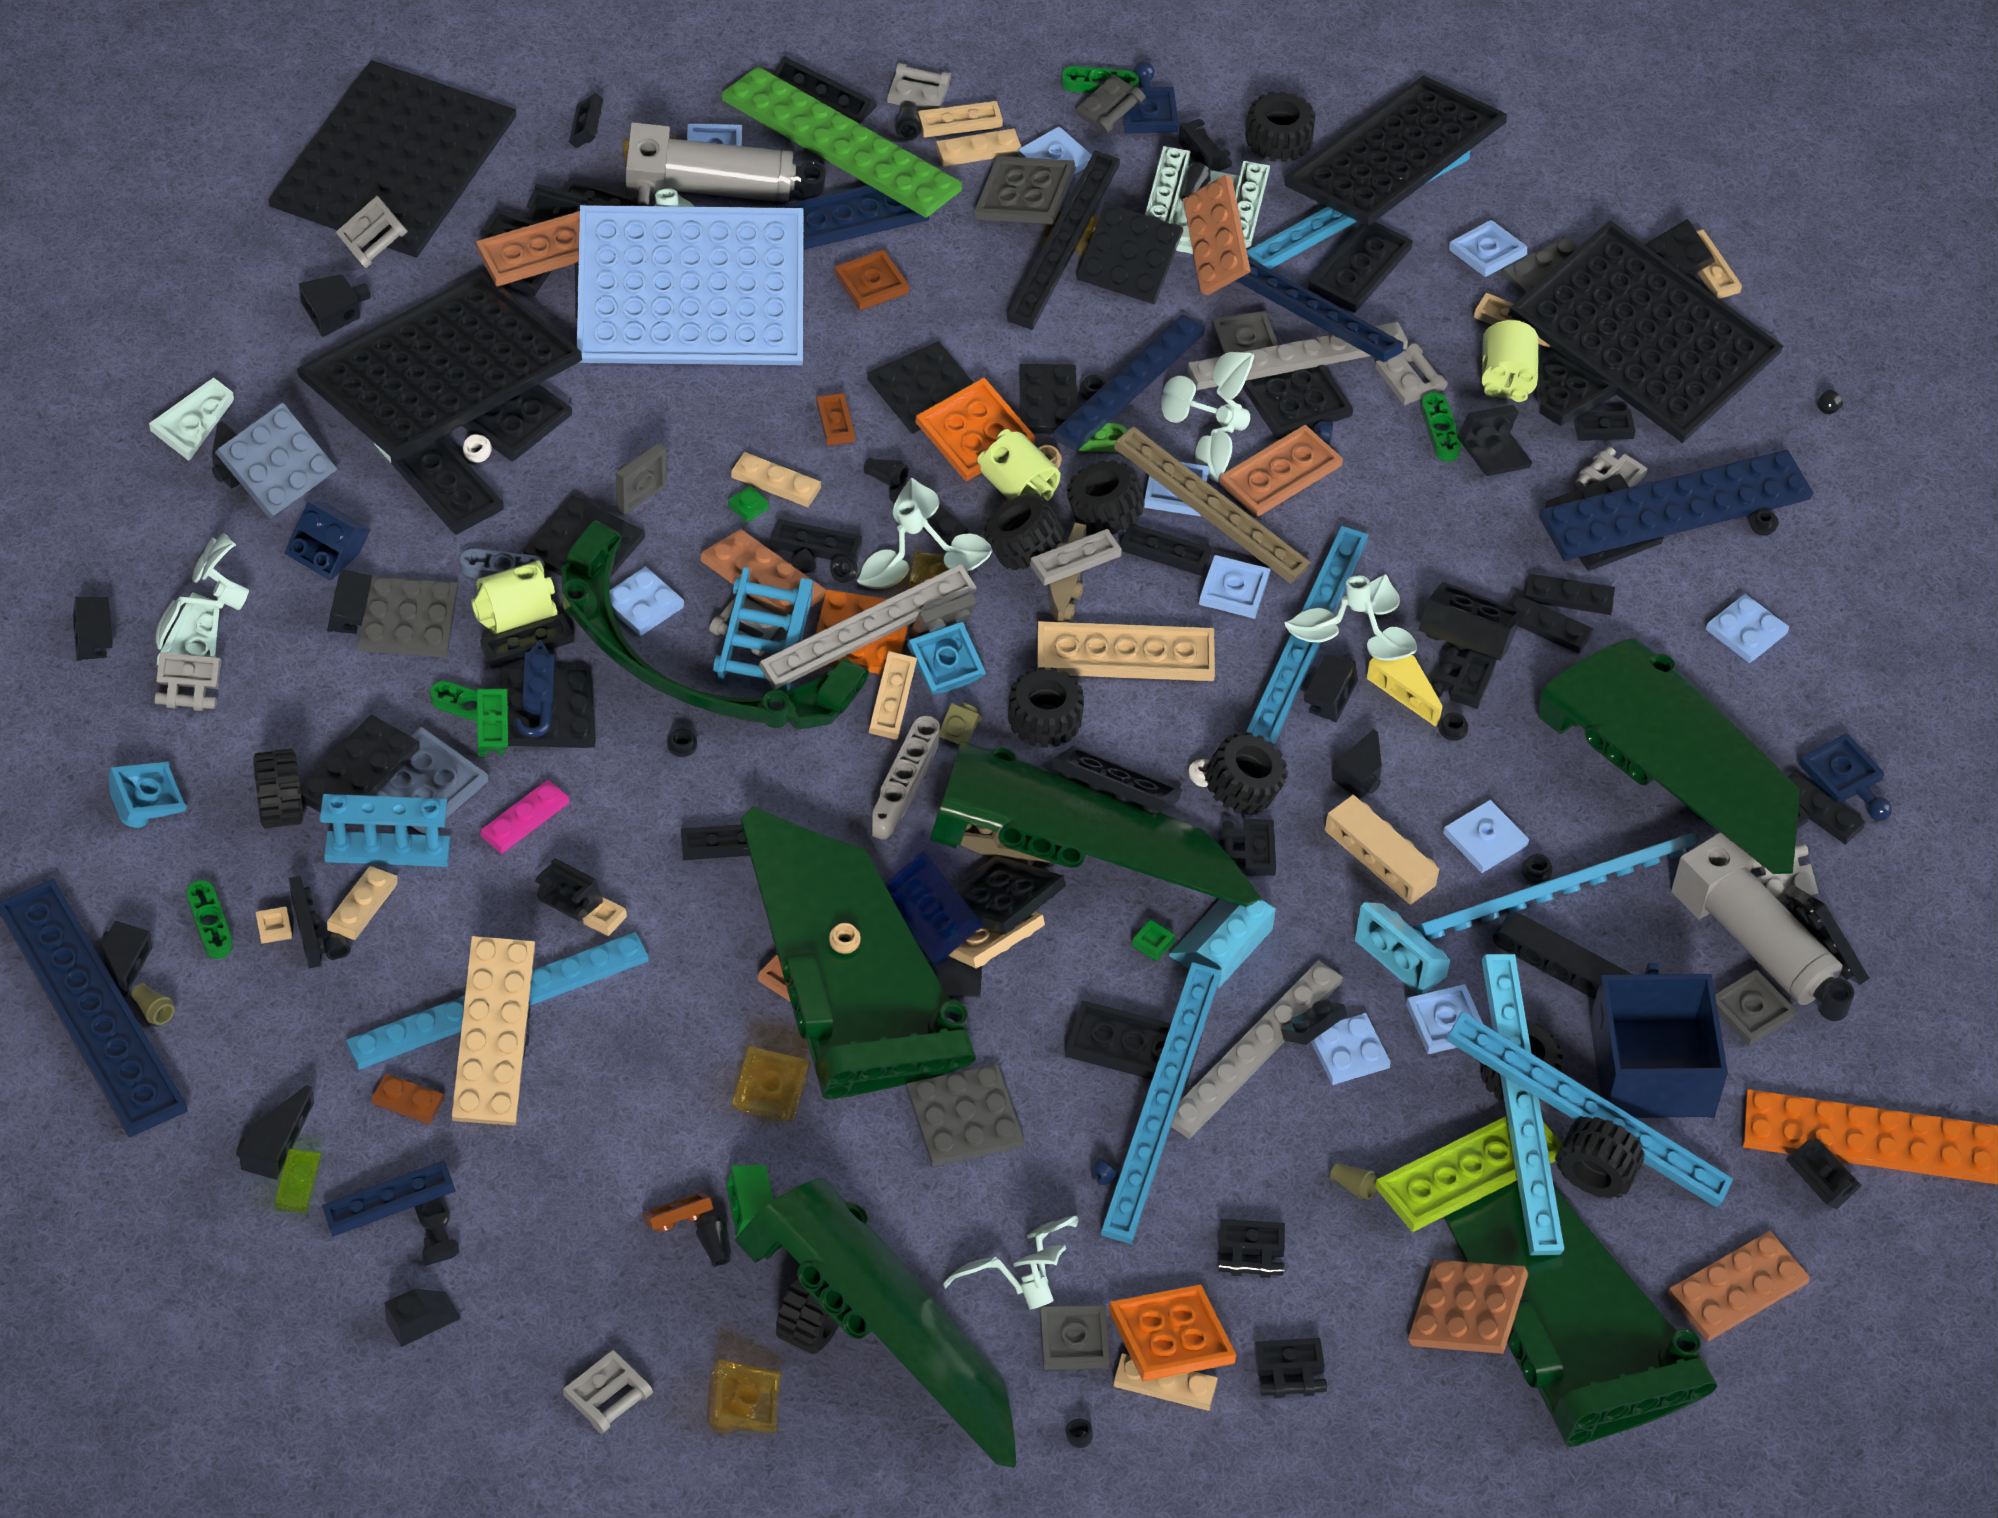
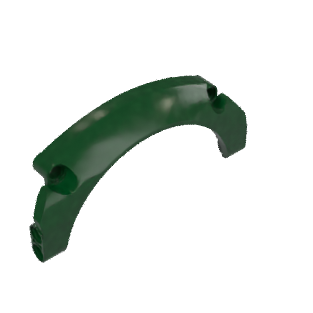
(588, 601)

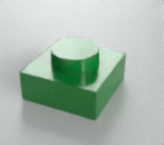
(748, 504)
(1153, 940)

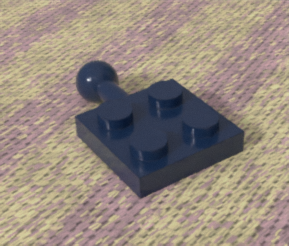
(1157, 111)
(1844, 771)

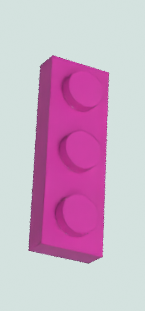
(524, 816)

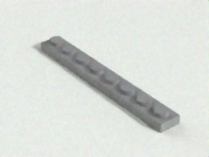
(1292, 357)
(865, 627)
(1252, 1050)

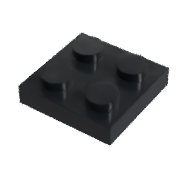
(1682, 248)

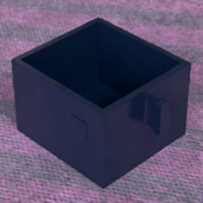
(1659, 1044)

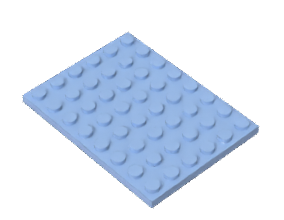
(690, 285)

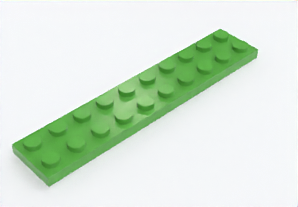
(842, 141)

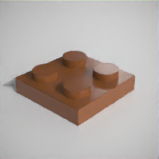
(871, 279)

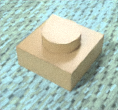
(605, 917)
(273, 925)

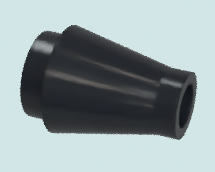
(908, 123)
(1195, 178)
(887, 471)
(714, 1239)

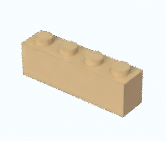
(1382, 849)

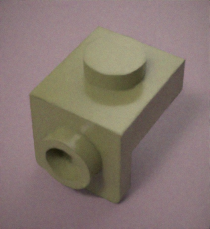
(960, 723)

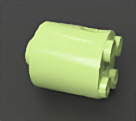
(1510, 360)
(1018, 467)
(514, 598)

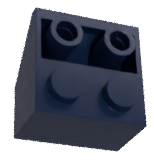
(326, 539)

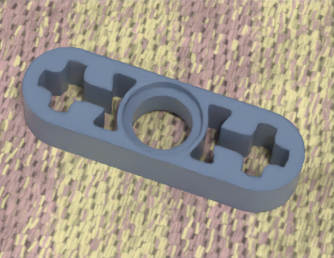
(494, 558)

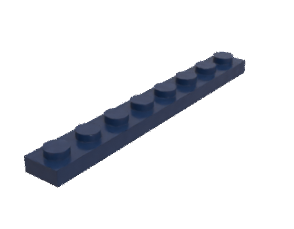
(1321, 312)
(1128, 383)

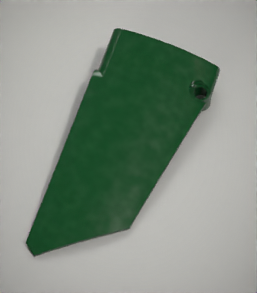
(1668, 732)
(1068, 820)
(866, 1013)
(874, 1292)
(1584, 1325)

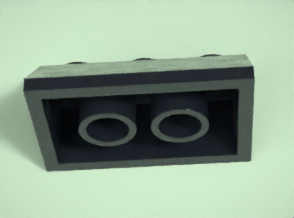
(1470, 621)

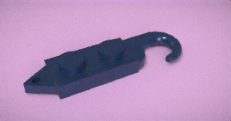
(537, 689)

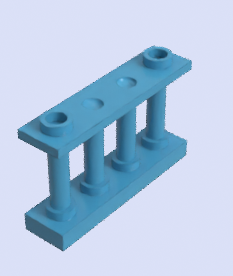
(793, 623)
(384, 847)

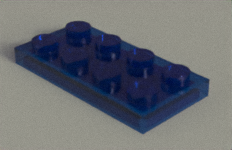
(932, 908)

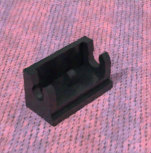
(1202, 147)
(552, 203)
(349, 601)
(91, 627)
(1331, 687)
(569, 890)
(1824, 1173)

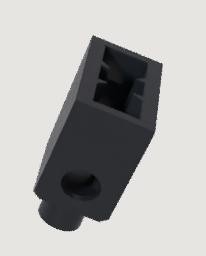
(332, 302)

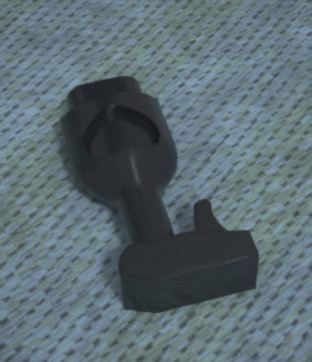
(435, 1216)

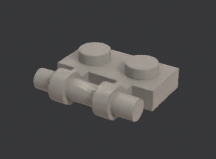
(1630, 469)
(187, 671)
(1801, 877)

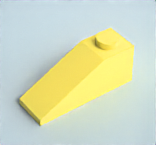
(1408, 685)

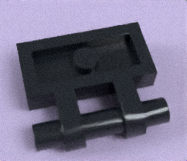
(1472, 679)
(1258, 844)
(1251, 1238)
(1290, 1358)

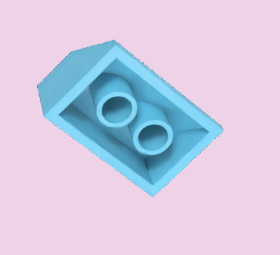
(1225, 936)
(1400, 948)

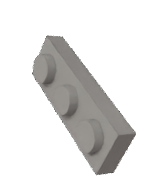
(1075, 557)

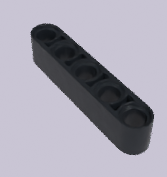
(1554, 954)

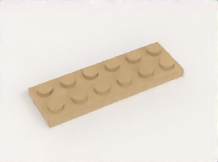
(1127, 650)
(493, 1031)

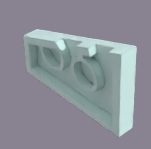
(193, 418)
(194, 631)

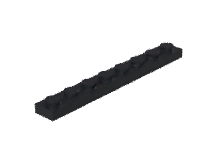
(1063, 240)

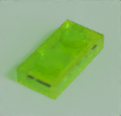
(298, 1181)

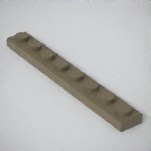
(1212, 505)

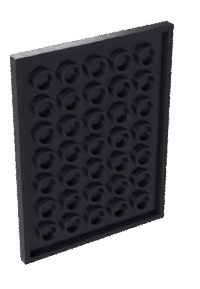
(395, 141)
(1646, 330)
(439, 365)

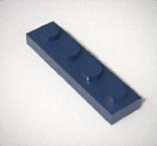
(388, 1198)

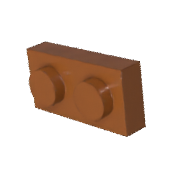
(835, 419)
(407, 1098)
(689, 1208)

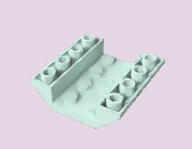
(1168, 184)

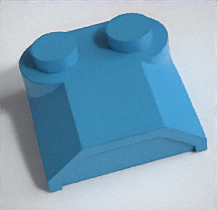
(946, 659)
(144, 793)

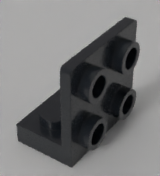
(1489, 440)

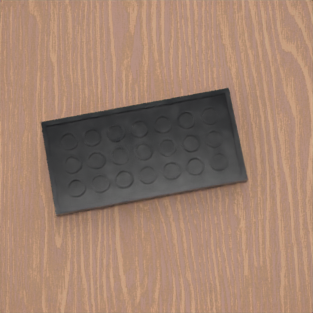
(1395, 150)

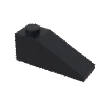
(269, 1140)

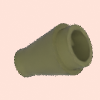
(154, 1005)
(1356, 1180)

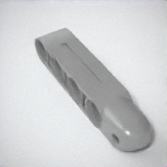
(905, 776)

